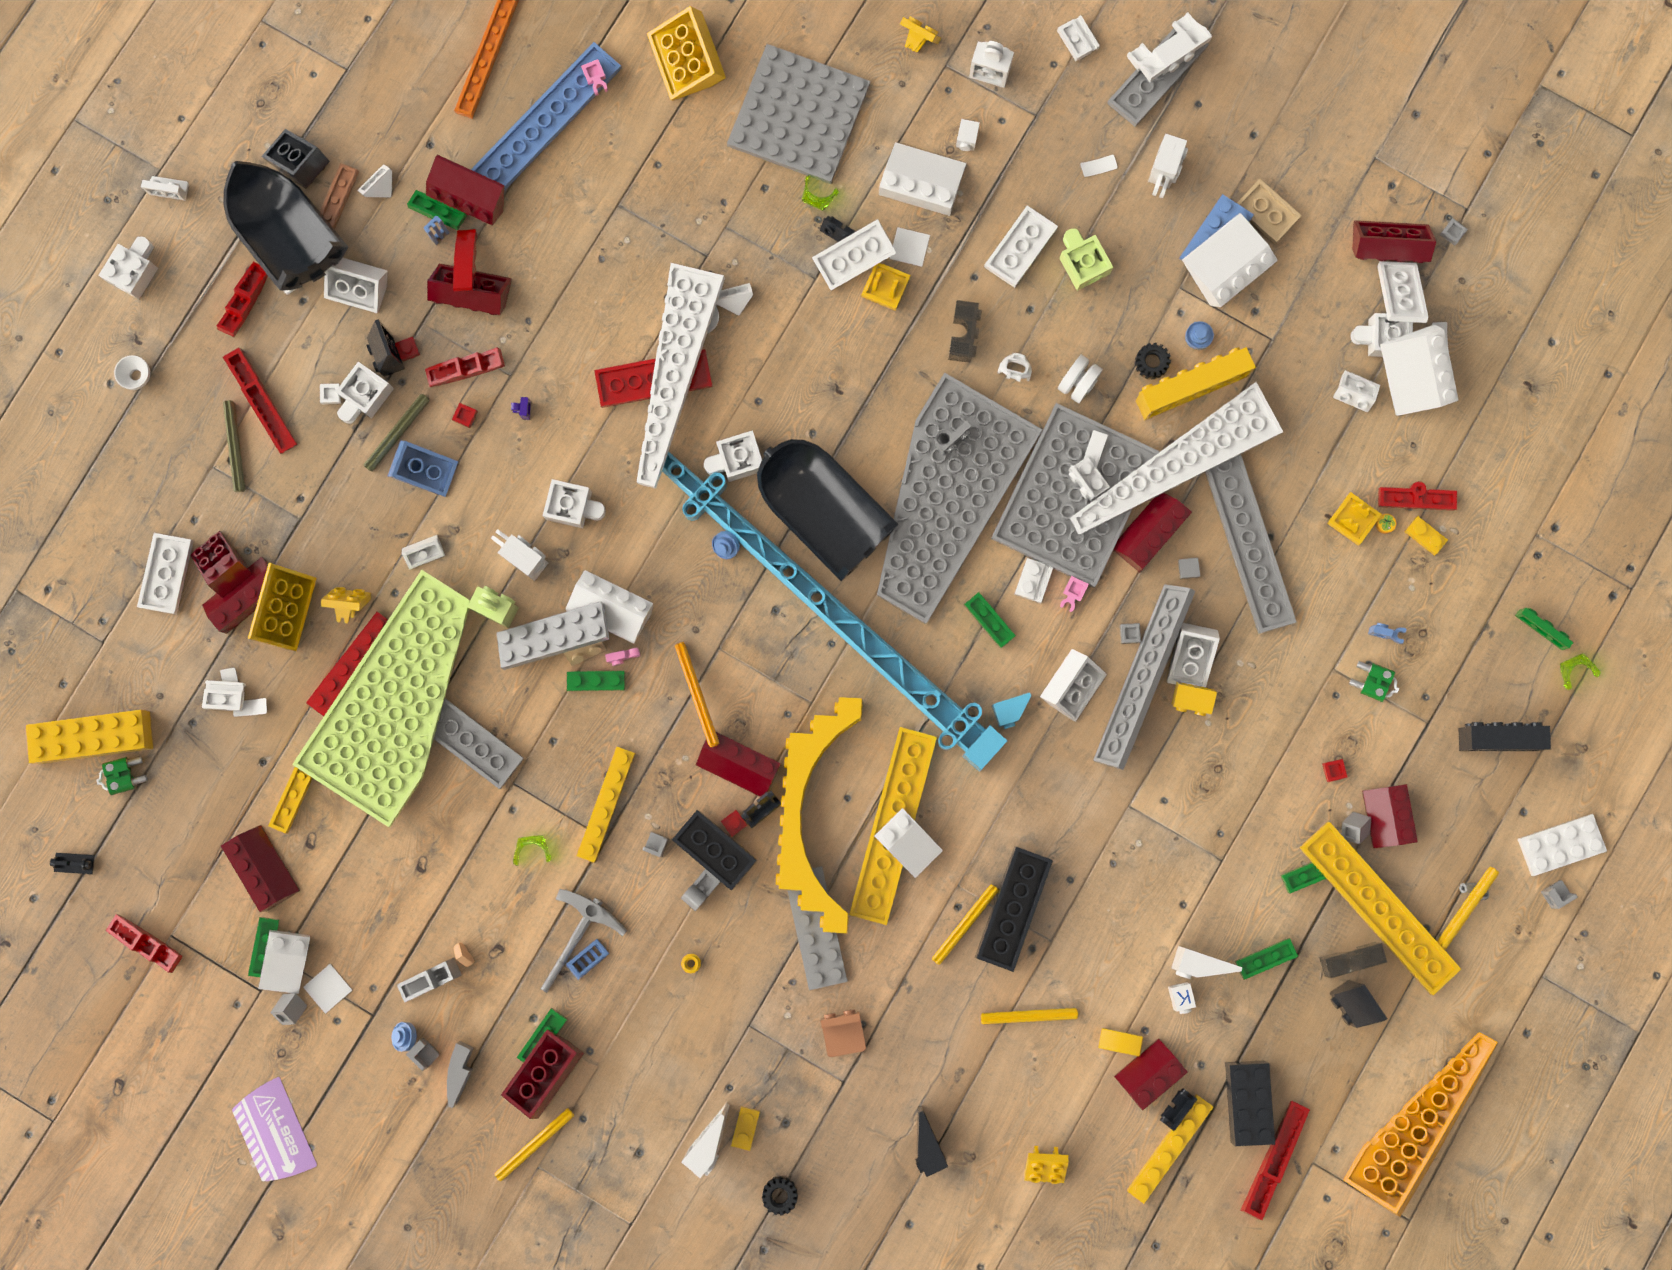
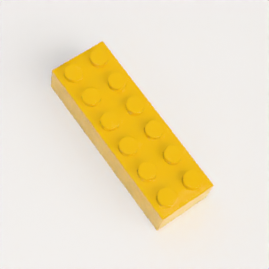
(1195, 383)
(89, 737)

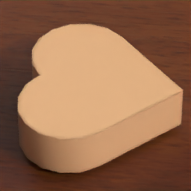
(462, 955)

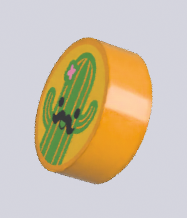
(1386, 523)

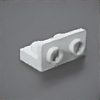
(166, 188)
(1356, 391)
(1088, 478)

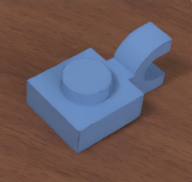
(1382, 631)

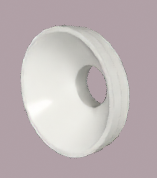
(125, 368)

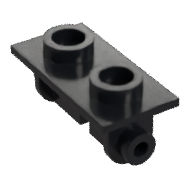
(832, 228)
(755, 814)
(73, 863)
(1174, 1115)

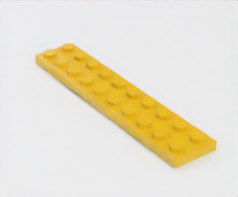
(901, 790)
(1380, 908)

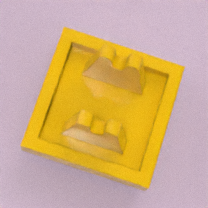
(918, 35)
(885, 286)
(1354, 518)
(345, 602)
(1046, 1167)

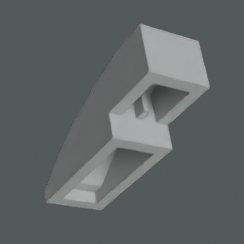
(429, 980)
(458, 1072)

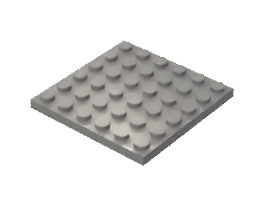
(798, 113)

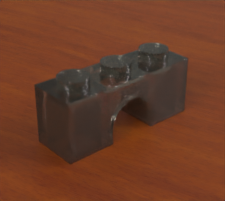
(966, 315)
(1355, 960)

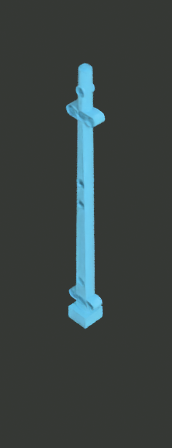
(975, 740)

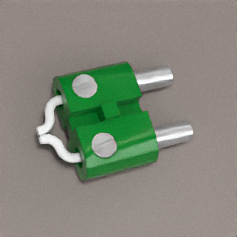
(1377, 681)
(119, 775)

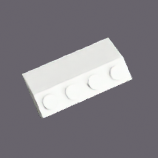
(624, 610)

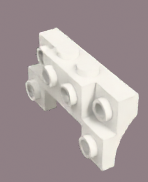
(1172, 52)

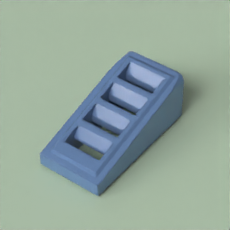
(570, 965)

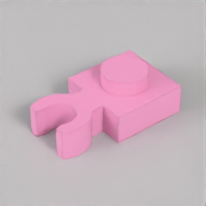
(594, 75)
(1075, 590)
(618, 657)

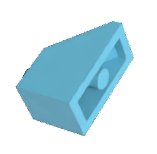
(1010, 710)

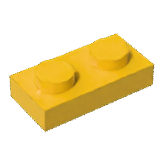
(1426, 535)
(745, 1128)

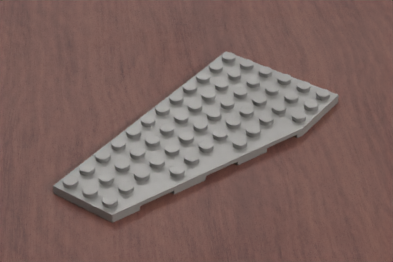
(949, 495)

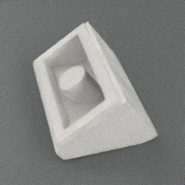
(423, 552)

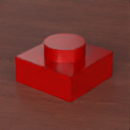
(407, 349)
(464, 415)
(1334, 770)
(734, 823)

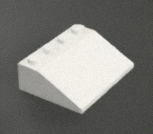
(922, 179)
(1229, 261)
(1419, 371)
(703, 1152)

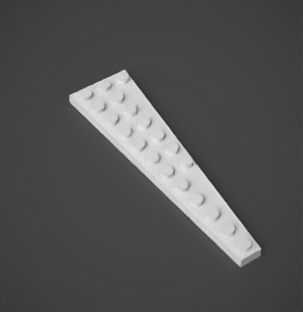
(686, 320)
(1220, 437)

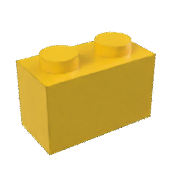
(1193, 698)

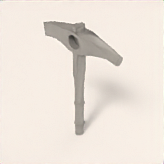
(591, 911)

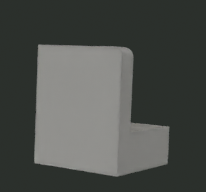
(1356, 827)
(656, 844)
(1558, 895)
(288, 1009)
(423, 1054)

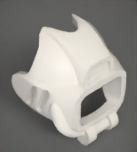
(1016, 358)

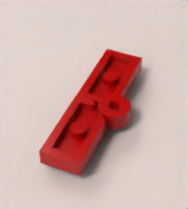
(1417, 498)

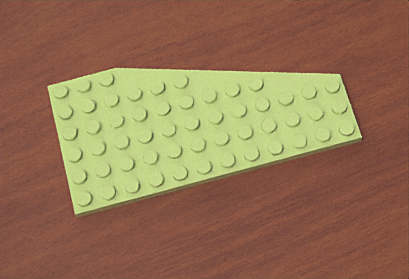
(386, 716)

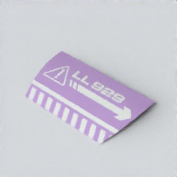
(273, 1132)

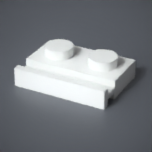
(1078, 38)
(1033, 580)
(223, 695)

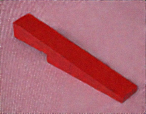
(259, 400)
(1275, 1161)

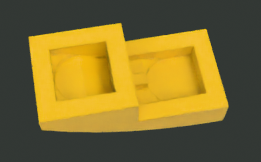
(1121, 1042)

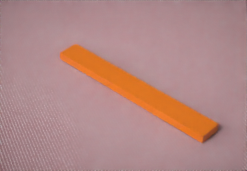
(485, 57)

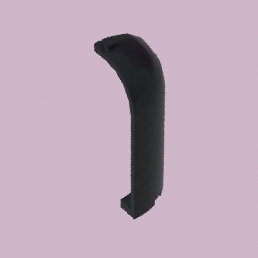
(280, 225)
(822, 505)

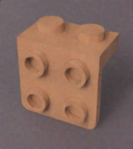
(843, 1033)

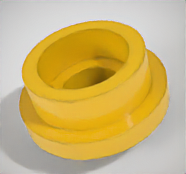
(684, 963)

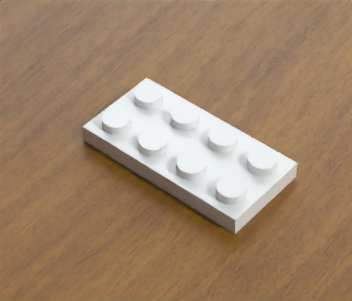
(1020, 246)
(854, 254)
(1402, 292)
(165, 573)
(1562, 845)

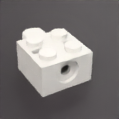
(991, 63)
(1168, 163)
(130, 268)
(1378, 332)
(363, 393)
(737, 459)
(571, 507)
(519, 554)

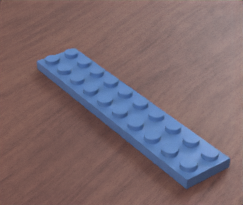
(544, 119)

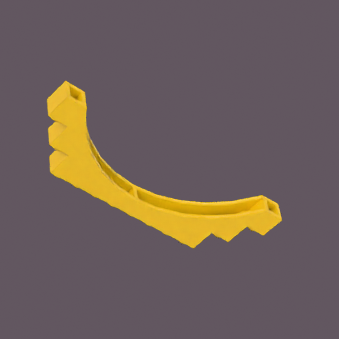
(802, 758)

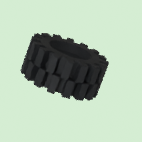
(1160, 353)
(779, 1208)

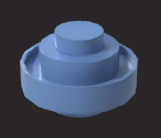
(1199, 335)
(725, 545)
(404, 1036)

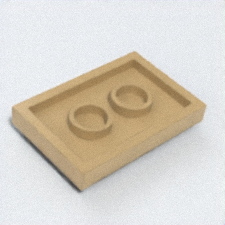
(1271, 212)

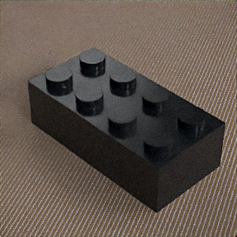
(1504, 737)
(714, 850)
(1250, 1103)

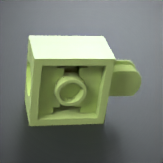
(1084, 259)
(489, 604)

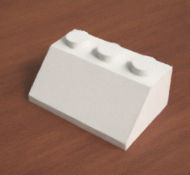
(356, 284)
(1073, 685)

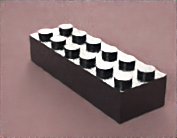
(1013, 909)

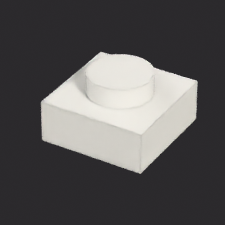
(328, 394)

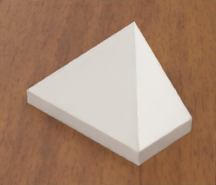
(378, 184)
(735, 298)

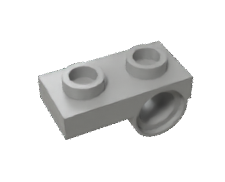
(960, 433)
(700, 890)

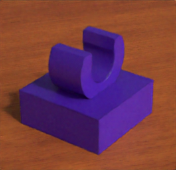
(522, 408)

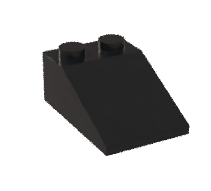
(296, 158)
(384, 350)
(1357, 1004)
(929, 1152)

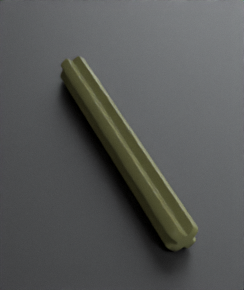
(396, 432)
(234, 446)

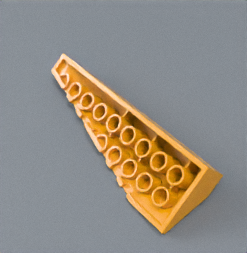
(1404, 1149)

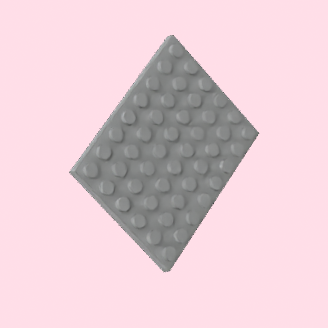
(1046, 498)

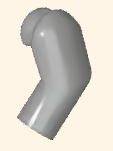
(1468, 887)

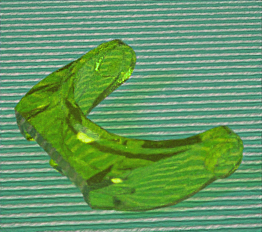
(818, 202)
(1568, 665)
(523, 841)

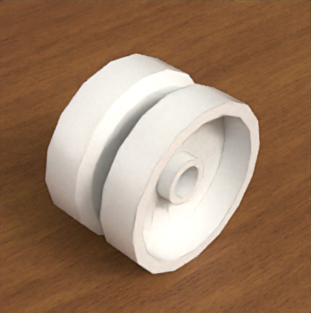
(1080, 379)

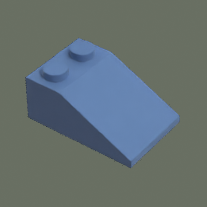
(422, 468)

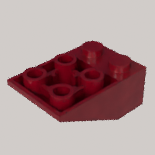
(220, 564)

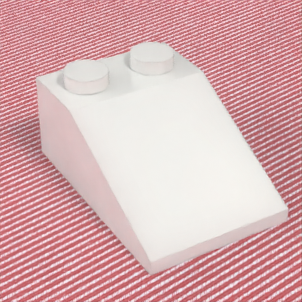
(1193, 655)
(908, 843)
(284, 961)
(1195, 964)

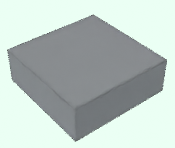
(1453, 232)
(1189, 568)
(1130, 633)

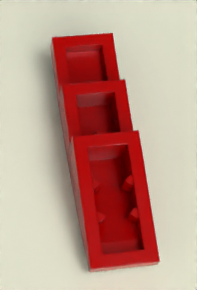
(464, 260)
(243, 300)
(465, 367)
(144, 943)

